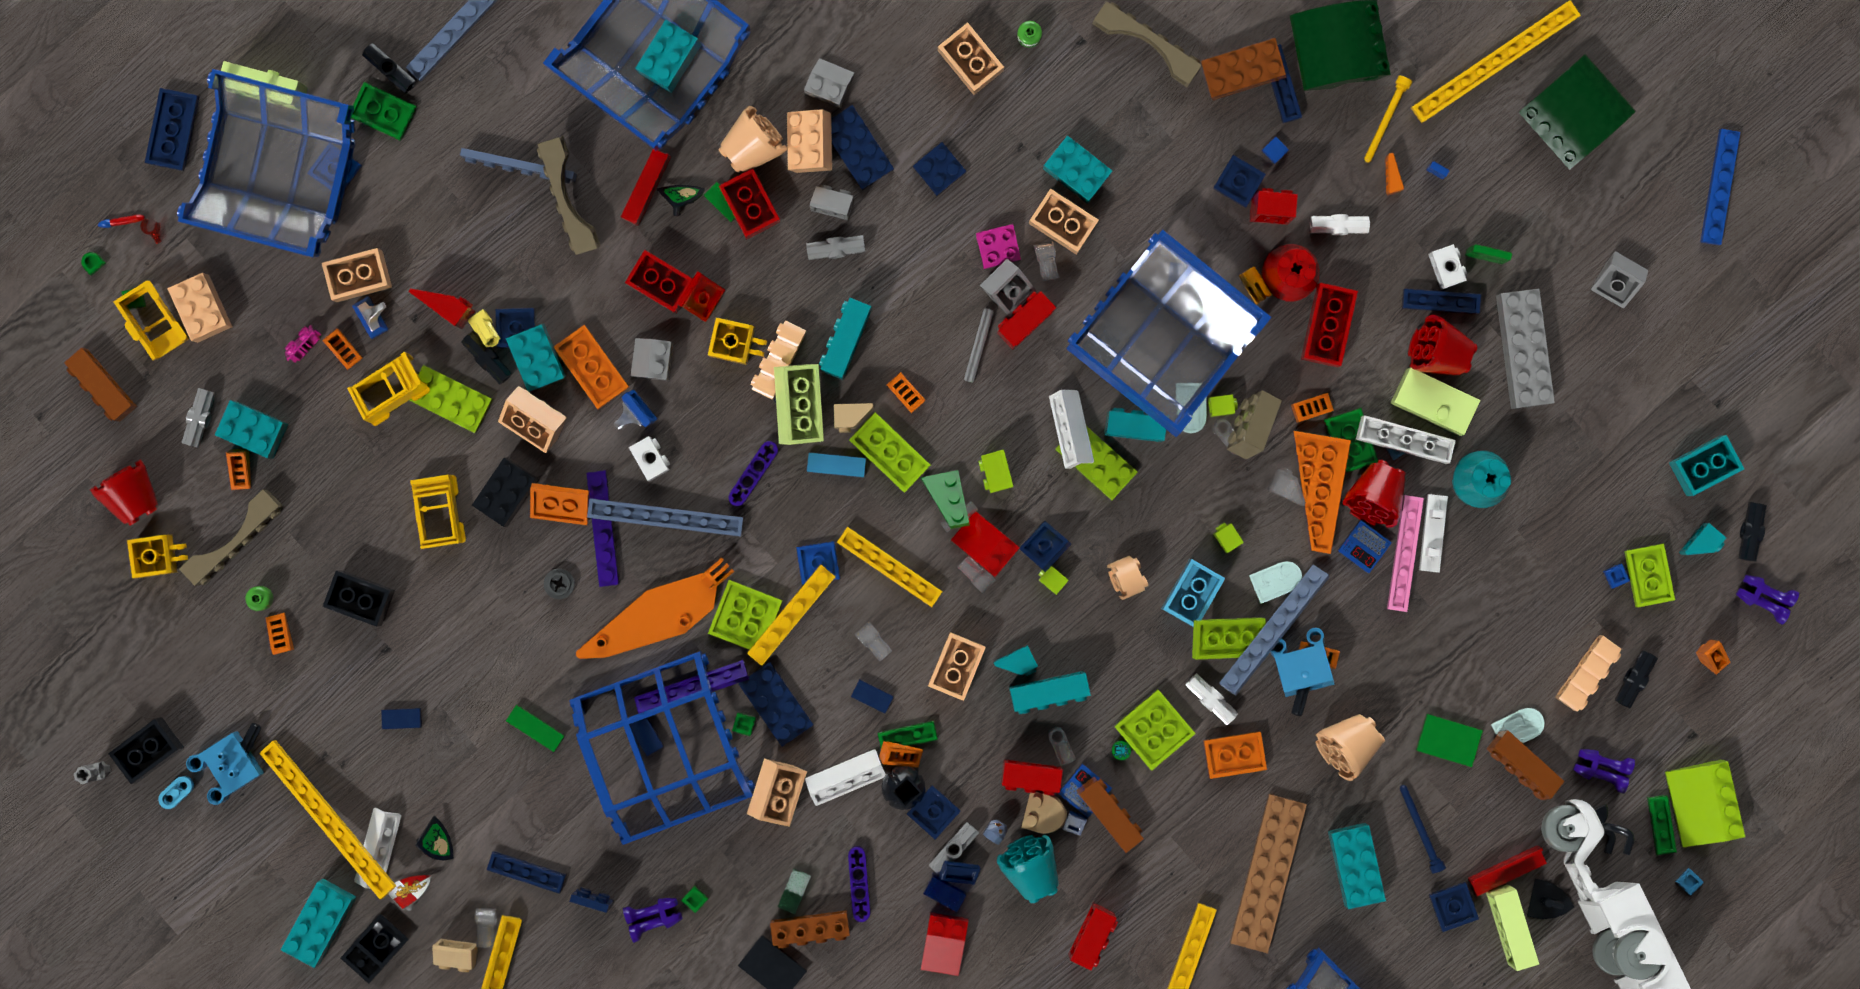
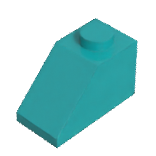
(1705, 540)
(1019, 662)

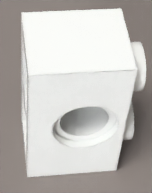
(1446, 278)
(640, 451)

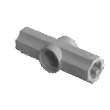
(835, 247)
(198, 417)
(92, 772)
(962, 839)

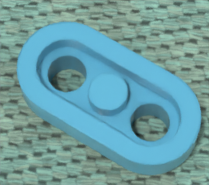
(176, 791)

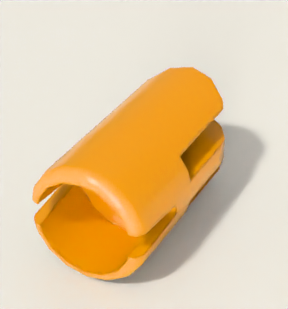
(1255, 285)

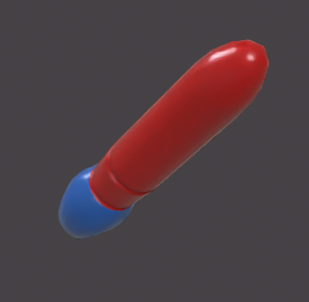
(120, 221)

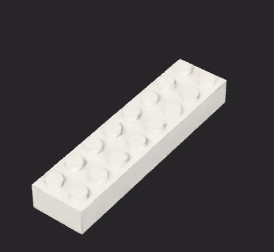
(1405, 439)

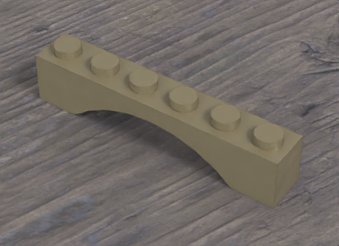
(1114, 21)
(555, 156)
(260, 511)

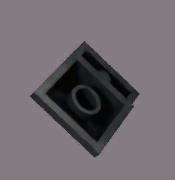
(374, 948)

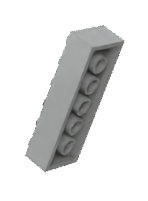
(1525, 348)

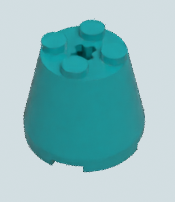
(1470, 478)
(1031, 867)

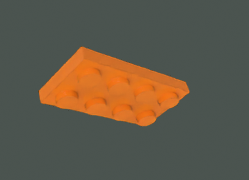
(591, 367)

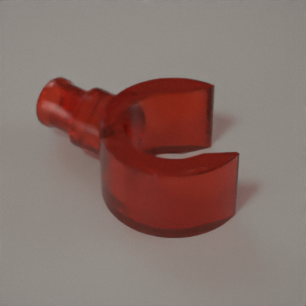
(154, 233)

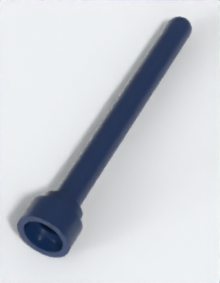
(1436, 864)

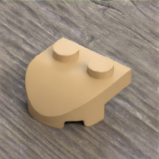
(1044, 813)

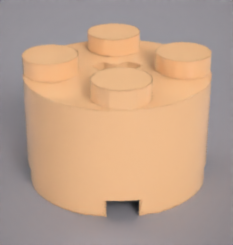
(1127, 577)

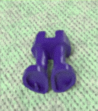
(1780, 613)
(1619, 781)
(632, 915)

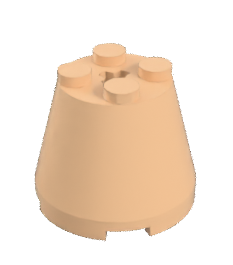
(751, 141)
(1350, 745)

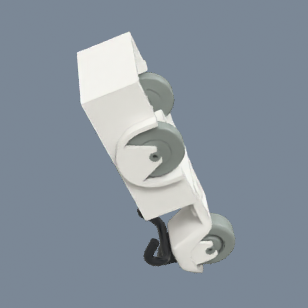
(1635, 941)

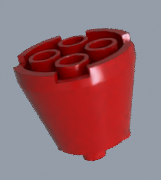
(1282, 281)
(1440, 348)
(127, 493)
(1377, 495)

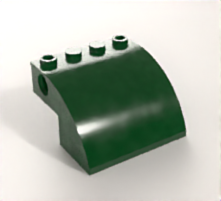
(1340, 44)
(1577, 111)

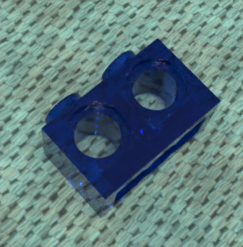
(944, 893)

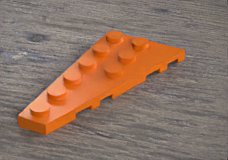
(1322, 480)

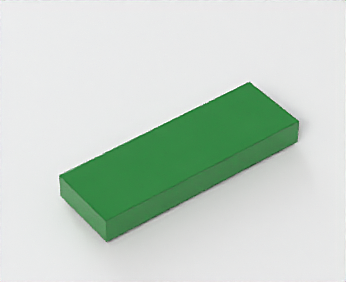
(535, 728)
(910, 734)
(1661, 825)

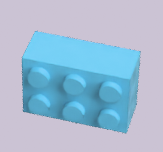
(1193, 592)

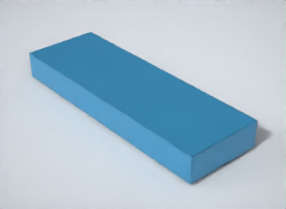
(836, 464)

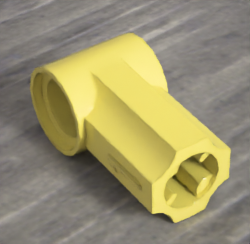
(483, 326)

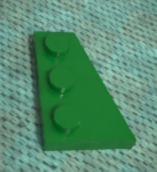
(948, 496)

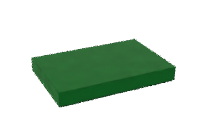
(383, 111)
(1346, 427)
(1449, 740)

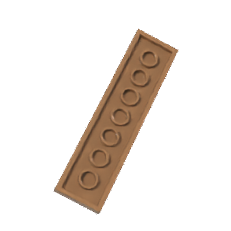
(1268, 873)

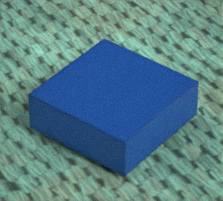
(1275, 150)
(1438, 170)
(1616, 576)

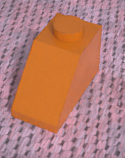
(1713, 656)

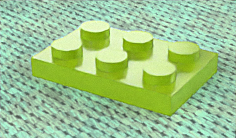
(1649, 575)

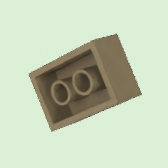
(1253, 424)

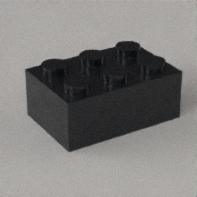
(505, 492)
(358, 598)
(146, 750)

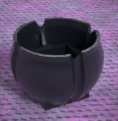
(895, 779)

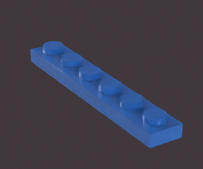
(1720, 187)

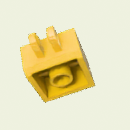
(742, 334)
(164, 556)

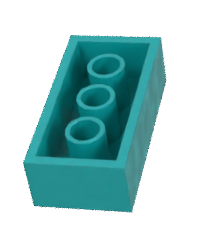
(846, 338)
(1050, 691)
(1356, 866)
(318, 923)

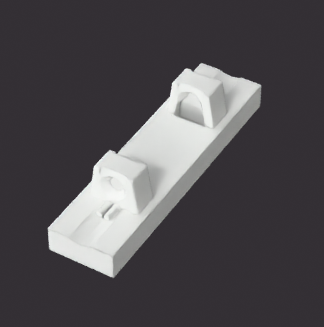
(1433, 533)

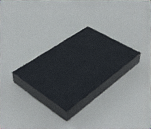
(771, 966)

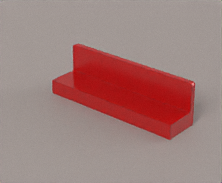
(646, 187)
(1507, 870)

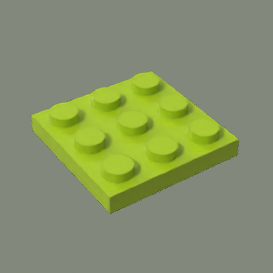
(743, 614)
(1154, 729)

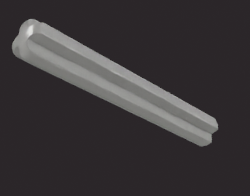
(978, 345)

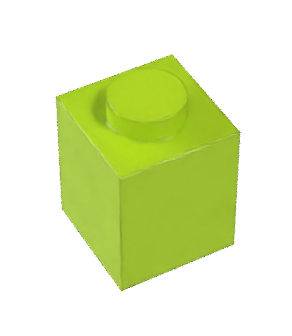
(1222, 405)
(1228, 537)
(1052, 579)

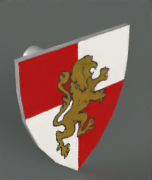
(410, 891)

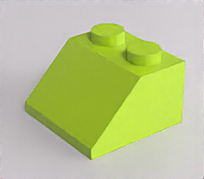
(996, 471)

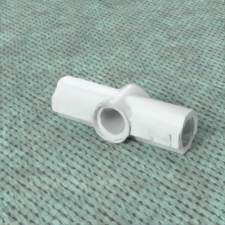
(1339, 224)
(1211, 699)

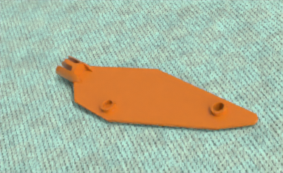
(658, 614)

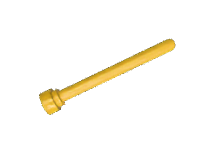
(1402, 84)

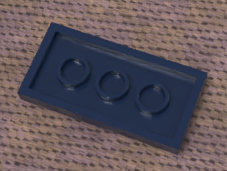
(172, 129)
(858, 148)
(776, 704)

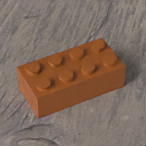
(1243, 69)

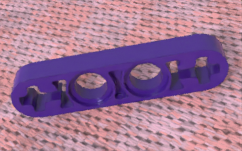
(756, 475)
(862, 883)

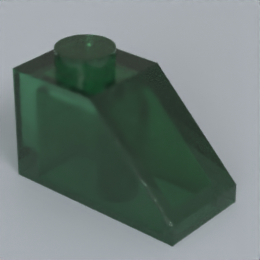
(794, 891)

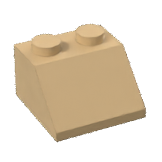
(850, 415)
(455, 954)

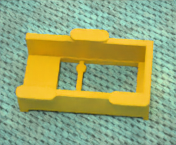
(164, 343)
(412, 389)
(435, 486)

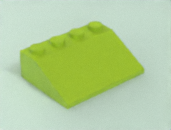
(1705, 803)

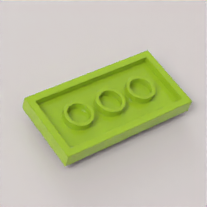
(453, 400)
(889, 452)
(1108, 471)
(1224, 637)

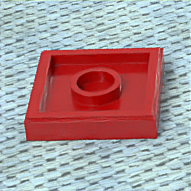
(701, 296)

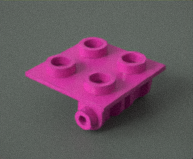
(998, 245)
(293, 348)

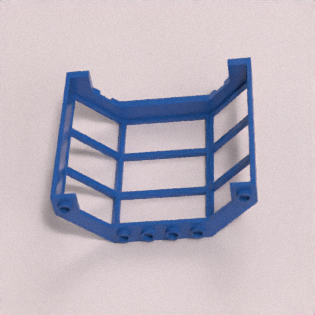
(718, 717)

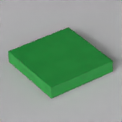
(1488, 254)

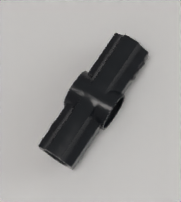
(381, 60)
(486, 358)
(1752, 531)
(1636, 679)

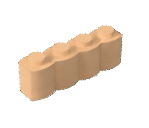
(781, 354)
(1588, 672)

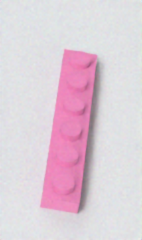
(1405, 553)

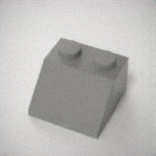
(828, 83)
(832, 202)
(1619, 280)
(1008, 287)
(652, 359)

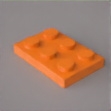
(559, 504)
(1235, 755)

